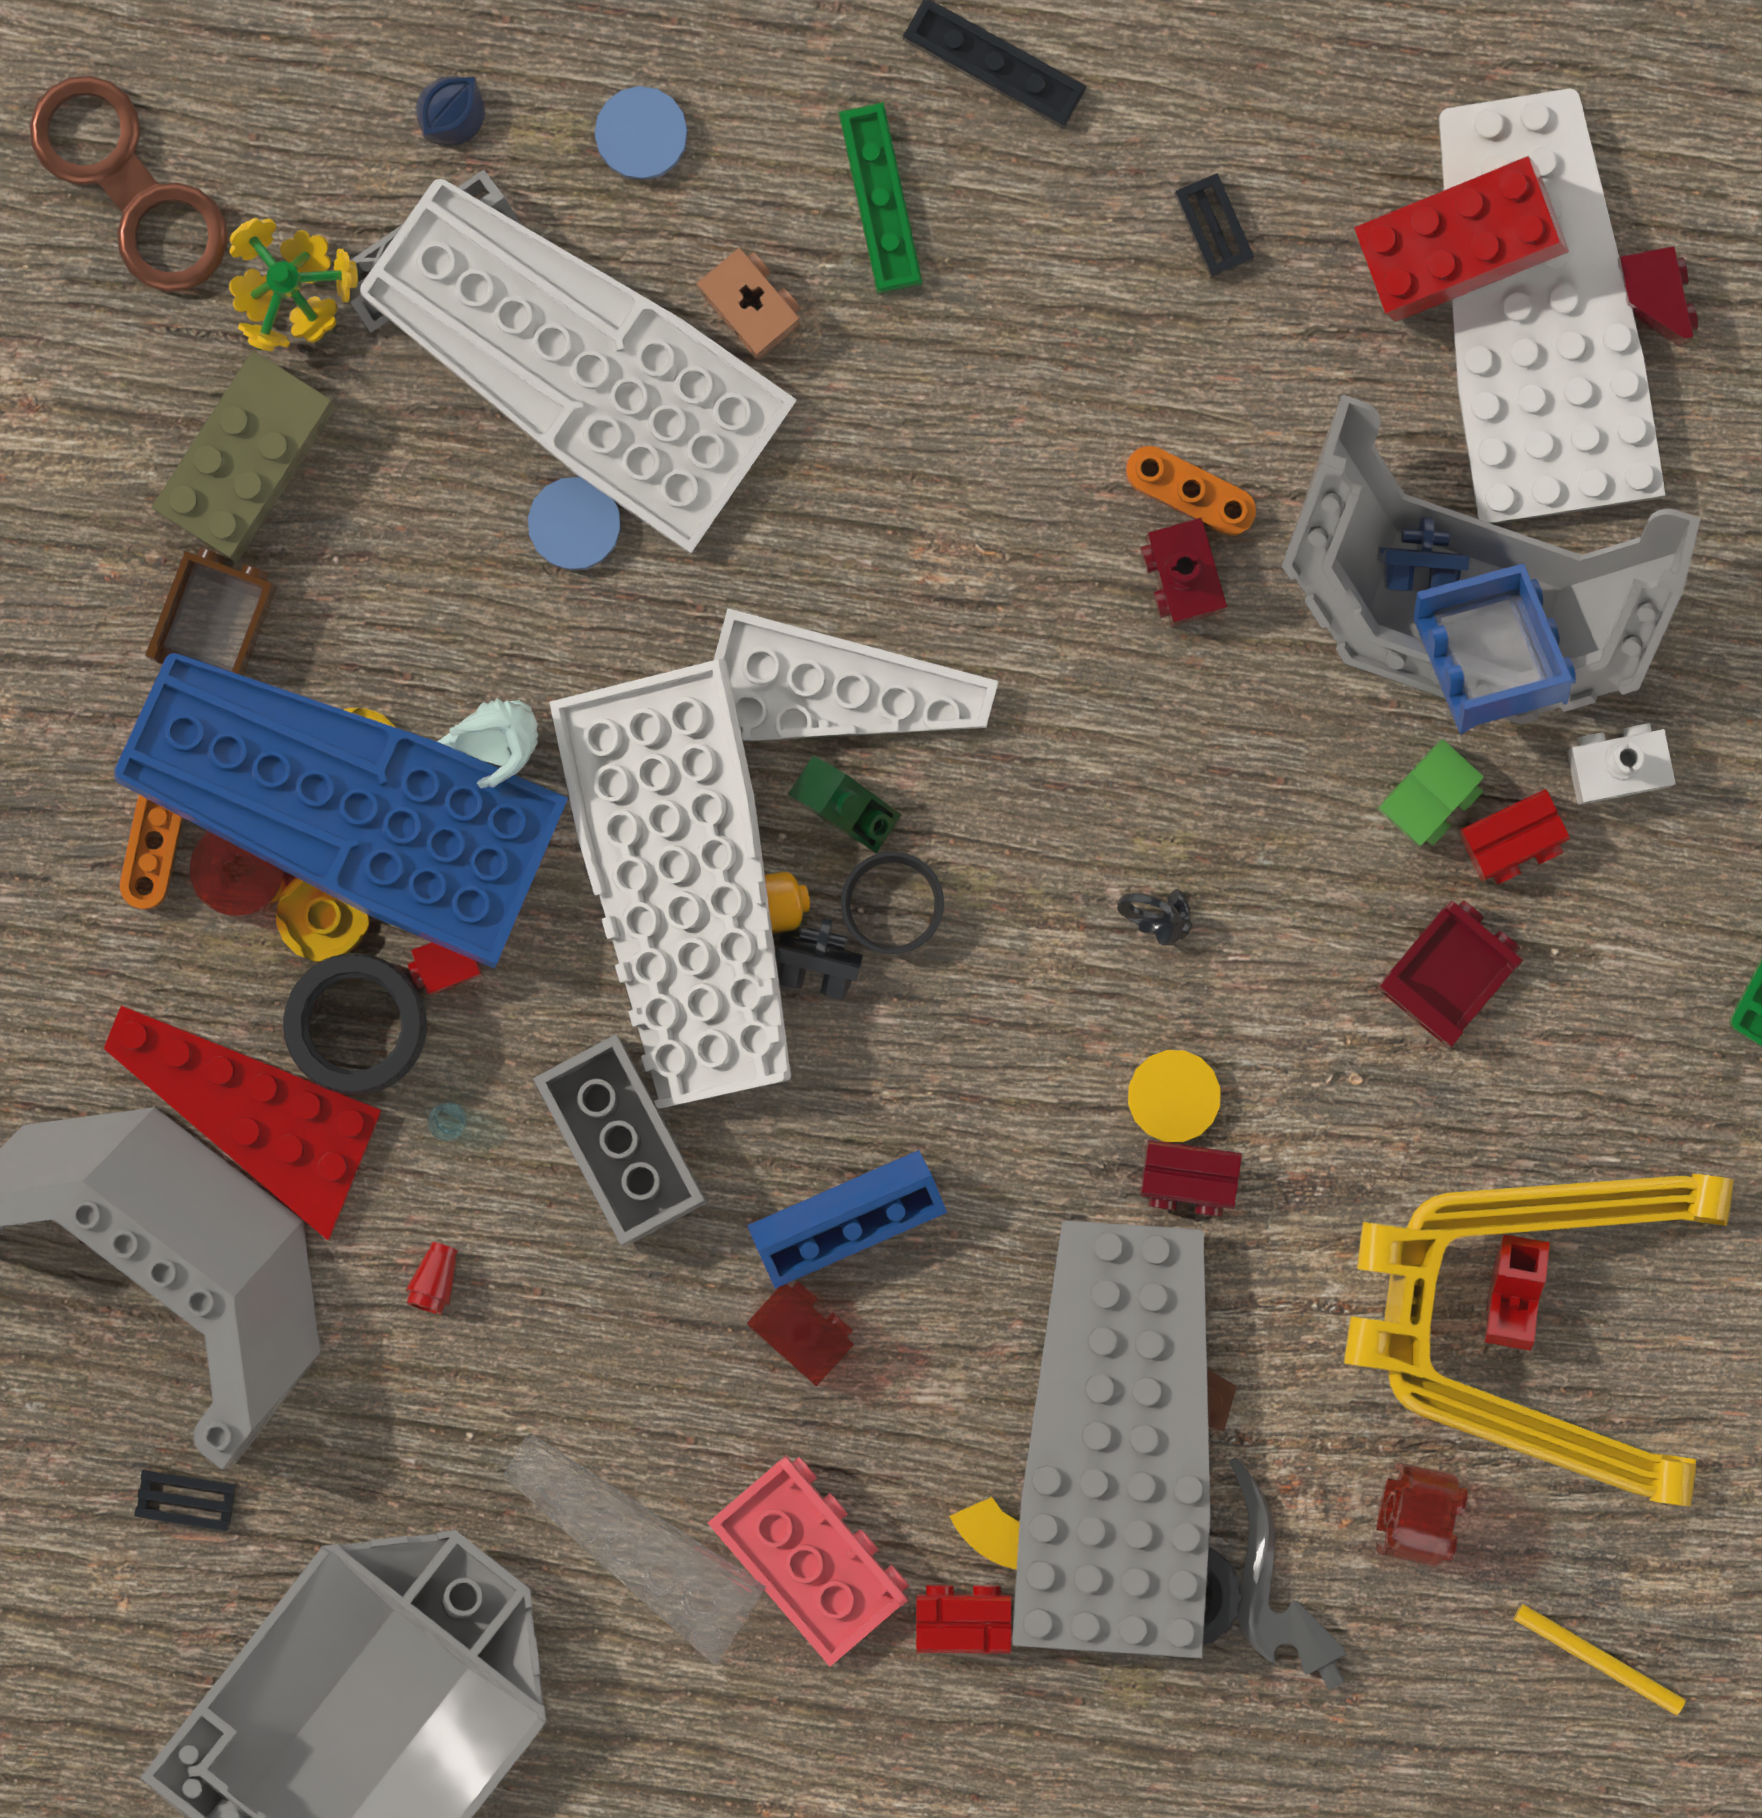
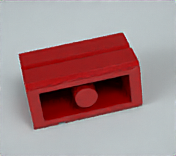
(1514, 836)
(963, 1620)

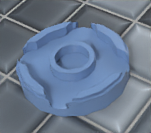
(641, 133)
(573, 524)

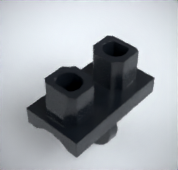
(820, 953)

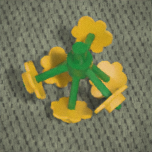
(262, 295)

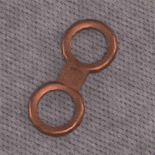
(128, 183)

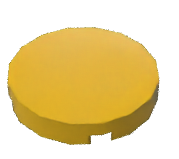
(318, 923)
(1174, 1096)

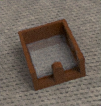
(212, 612)

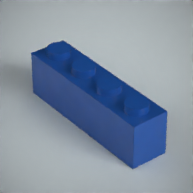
(847, 1219)

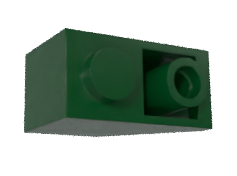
(844, 804)

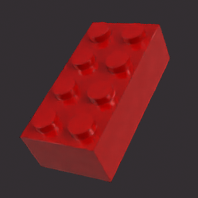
(1461, 239)

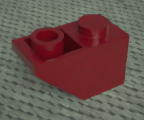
(1656, 293)

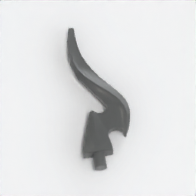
(1258, 1622)

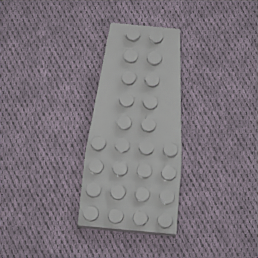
(1119, 1449)

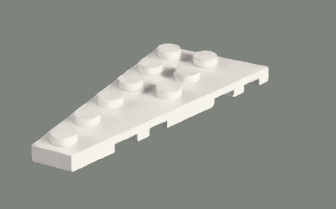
(823, 686)

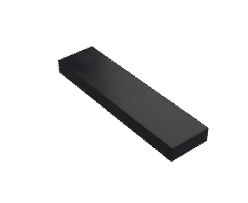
(994, 63)

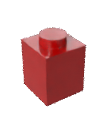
(441, 968)

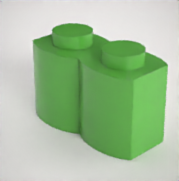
(1432, 794)

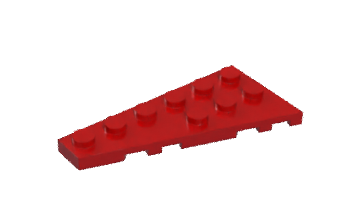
(272, 1123)

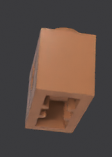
(755, 329)

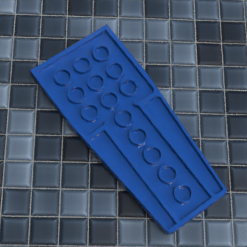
(344, 803)

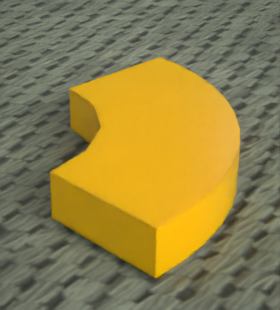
(989, 1531)

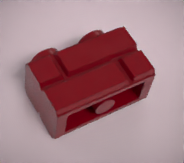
(1190, 1176)

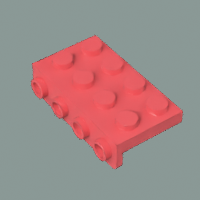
(810, 1558)

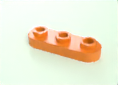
(1168, 485)
(148, 863)

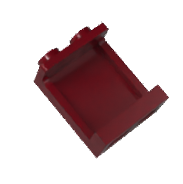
(1450, 972)

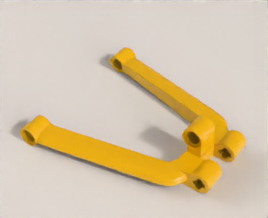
(1414, 1261)

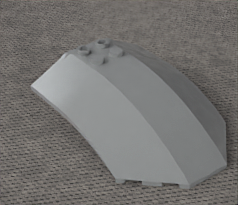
(371, 1691)

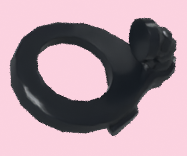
(1168, 926)

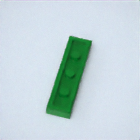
(880, 198)

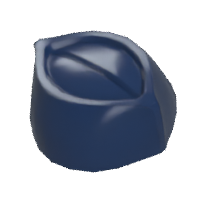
(450, 110)

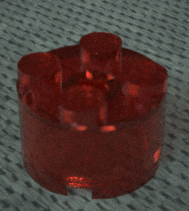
(217, 887)
(1420, 1515)

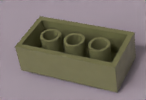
(244, 456)

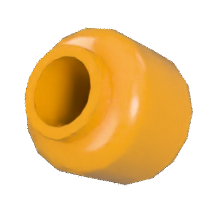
(786, 901)

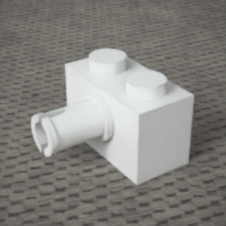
(1620, 765)

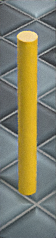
(1599, 1659)

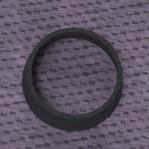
(892, 857)

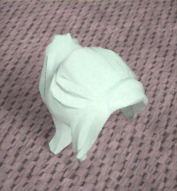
(498, 735)

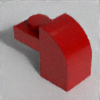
(1515, 1291)

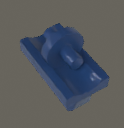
(1400, 563)

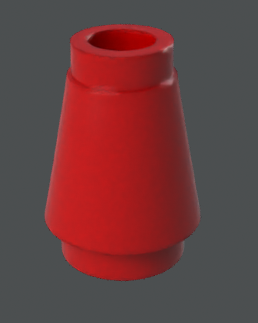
(433, 1280)

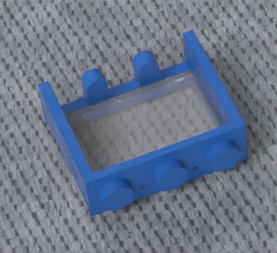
(1493, 646)

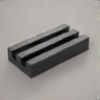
(1229, 262)
(146, 1494)

